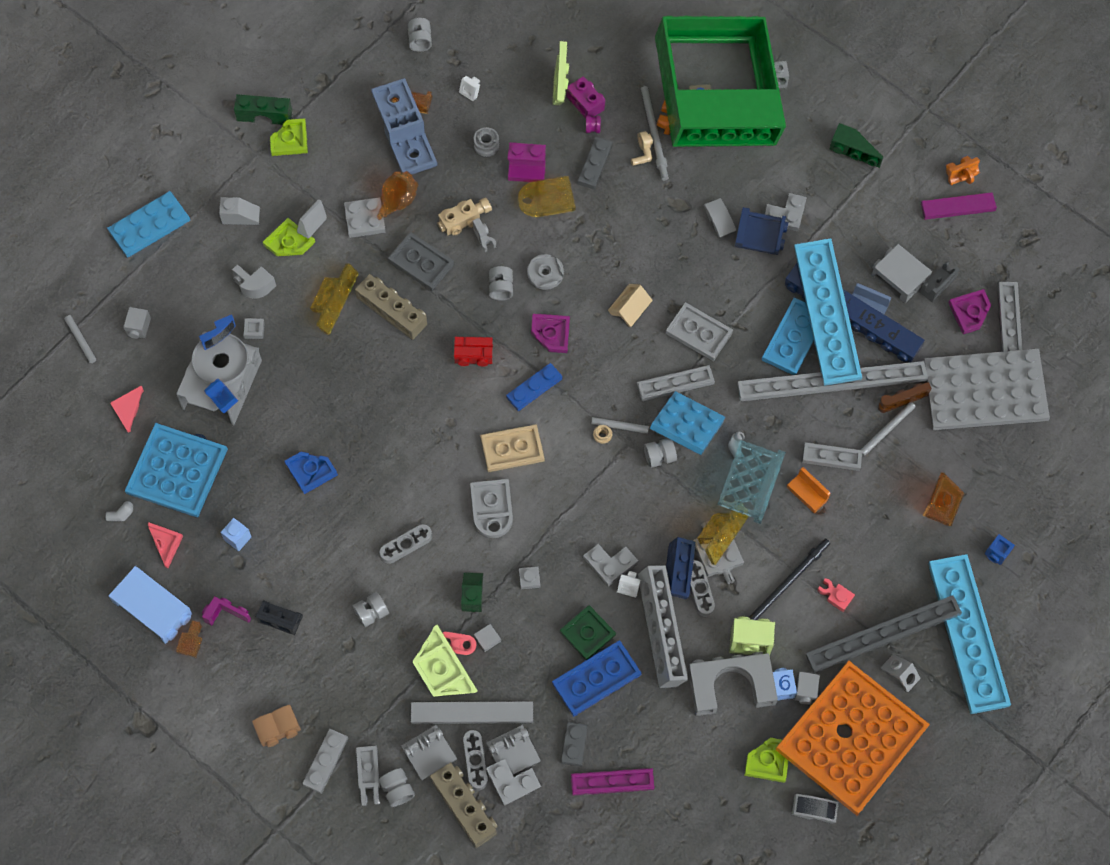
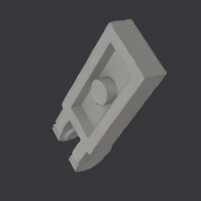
(368, 772)

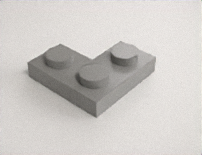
(792, 211)
(610, 568)
(510, 787)

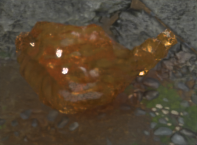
(397, 193)

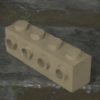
(391, 306)
(463, 804)

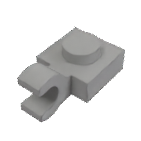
(481, 232)

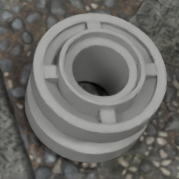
(483, 135)

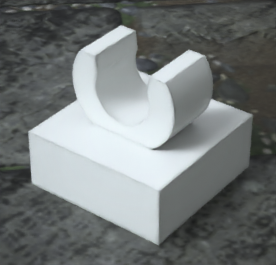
(470, 87)
(629, 584)

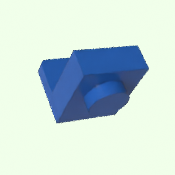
(221, 395)
(999, 549)

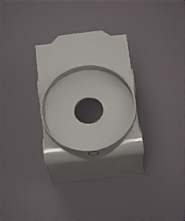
(236, 375)

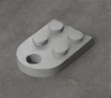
(492, 505)

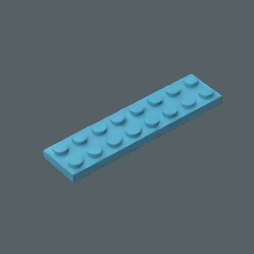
(827, 312)
(970, 636)

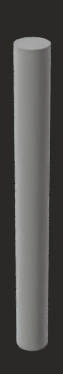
(886, 429)

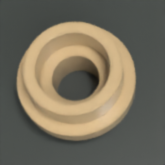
(602, 429)

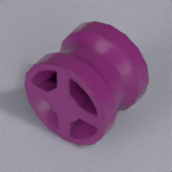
(593, 124)

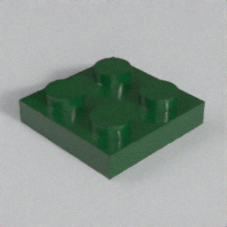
(587, 632)

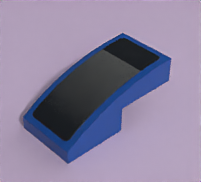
(223, 329)

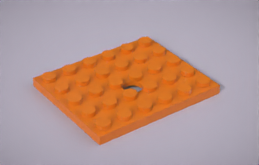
(880, 737)

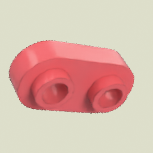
(457, 643)

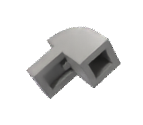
(256, 285)

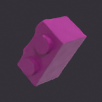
(585, 97)

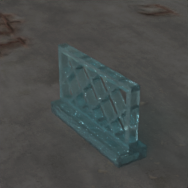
(767, 486)

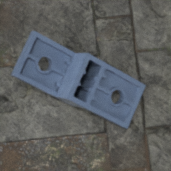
(404, 127)

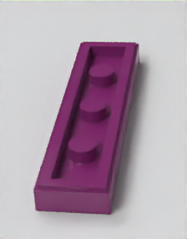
(958, 206)
(612, 781)

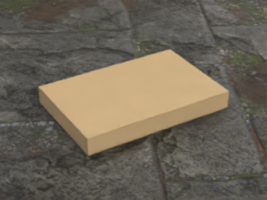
(512, 448)

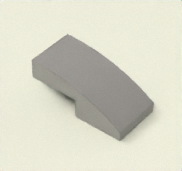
(720, 217)

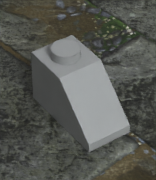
(238, 211)

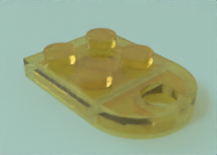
(547, 197)

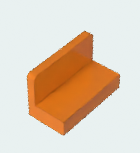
(809, 490)

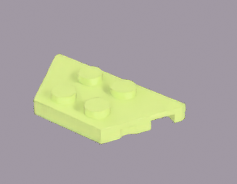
(560, 82)
(441, 667)

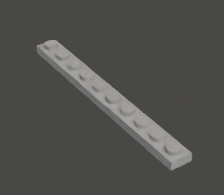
(813, 382)

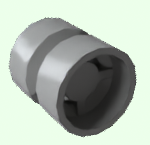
(419, 34)
(501, 283)
(660, 452)
(370, 609)
(395, 784)

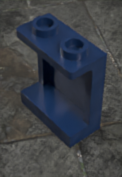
(761, 232)

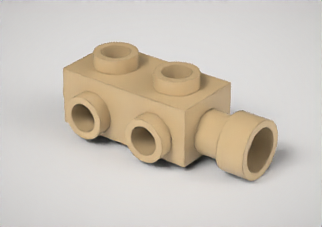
(462, 215)

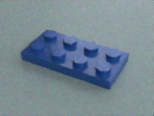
(596, 678)

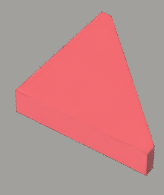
(127, 407)
(166, 542)

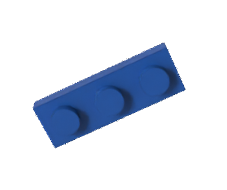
(534, 387)

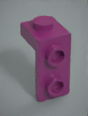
(213, 609)

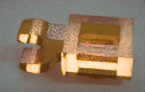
(190, 643)

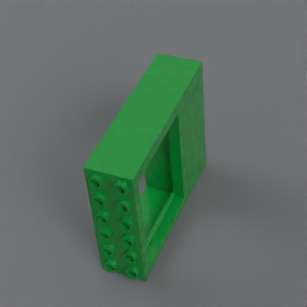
(727, 115)

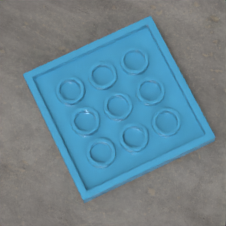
(176, 470)

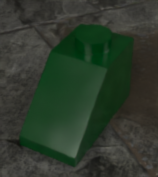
(472, 592)

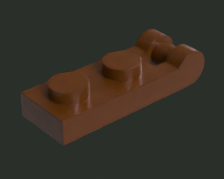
(904, 397)

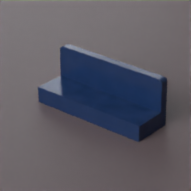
(680, 566)

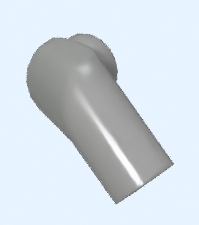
(734, 442)
(121, 514)

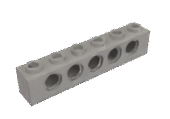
(662, 627)

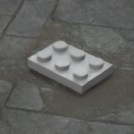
(699, 331)

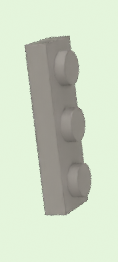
(832, 456)
(325, 761)

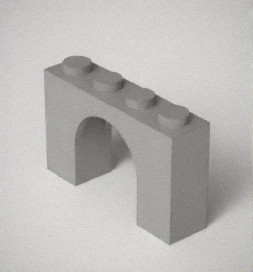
(755, 668)

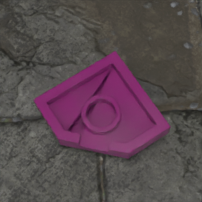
(970, 310)
(551, 331)

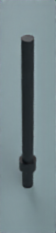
(813, 555)

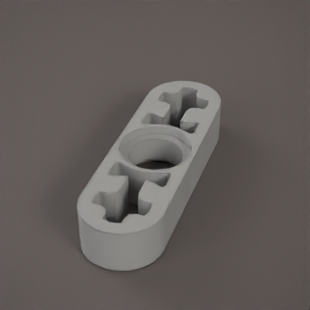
(407, 536)
(708, 600)
(483, 774)

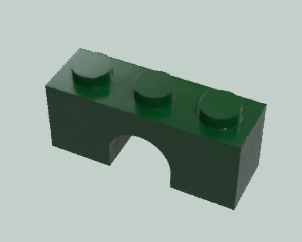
(250, 106)

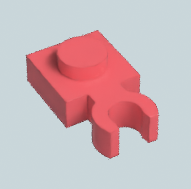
(838, 597)

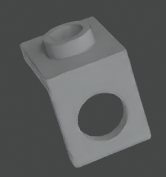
(901, 669)

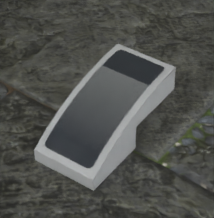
(815, 808)

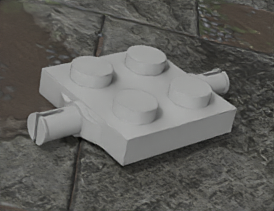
(728, 561)

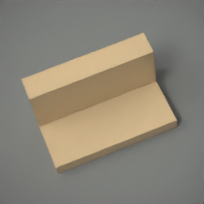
(631, 304)

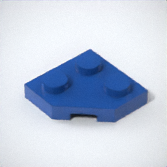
(310, 470)

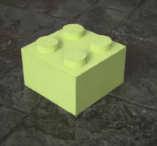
(751, 636)

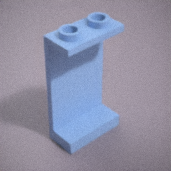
(151, 604)

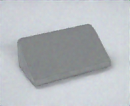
(312, 220)

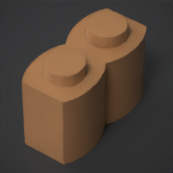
(276, 726)

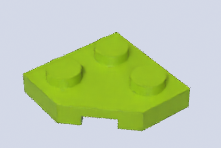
(290, 138)
(286, 240)
(767, 762)

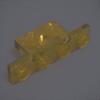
(332, 297)
(720, 533)

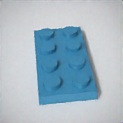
(148, 224)
(791, 339)

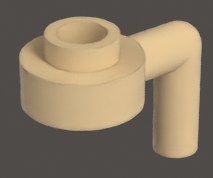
(645, 142)

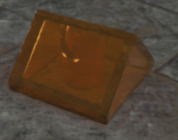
(944, 501)

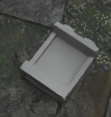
(902, 271)

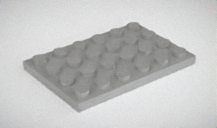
(986, 389)

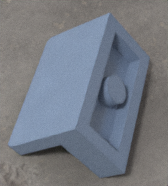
(871, 297)

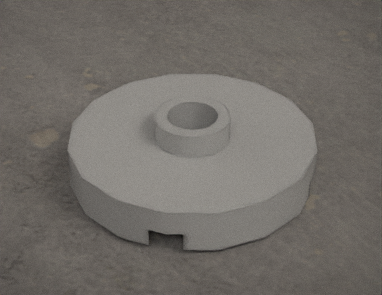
(541, 264)

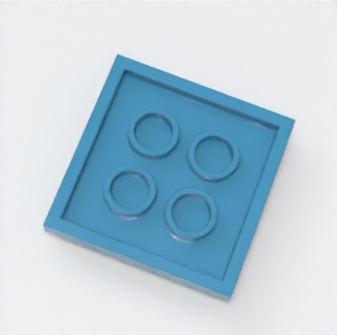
(687, 422)

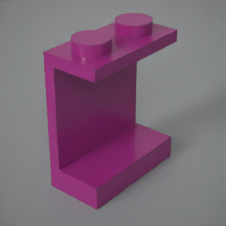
(526, 162)

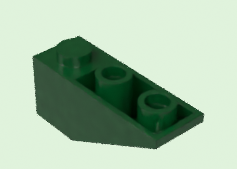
(853, 144)

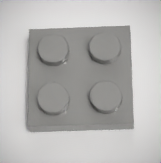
(362, 217)

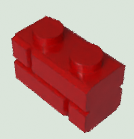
(473, 351)

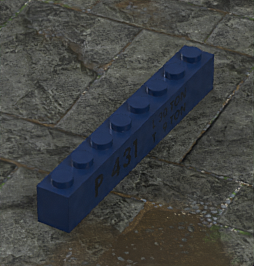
(871, 323)

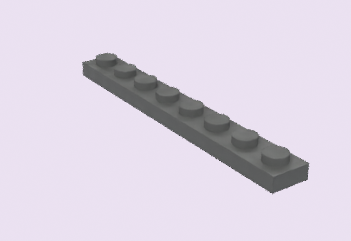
(883, 634)

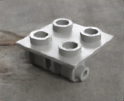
(515, 749)
(428, 752)

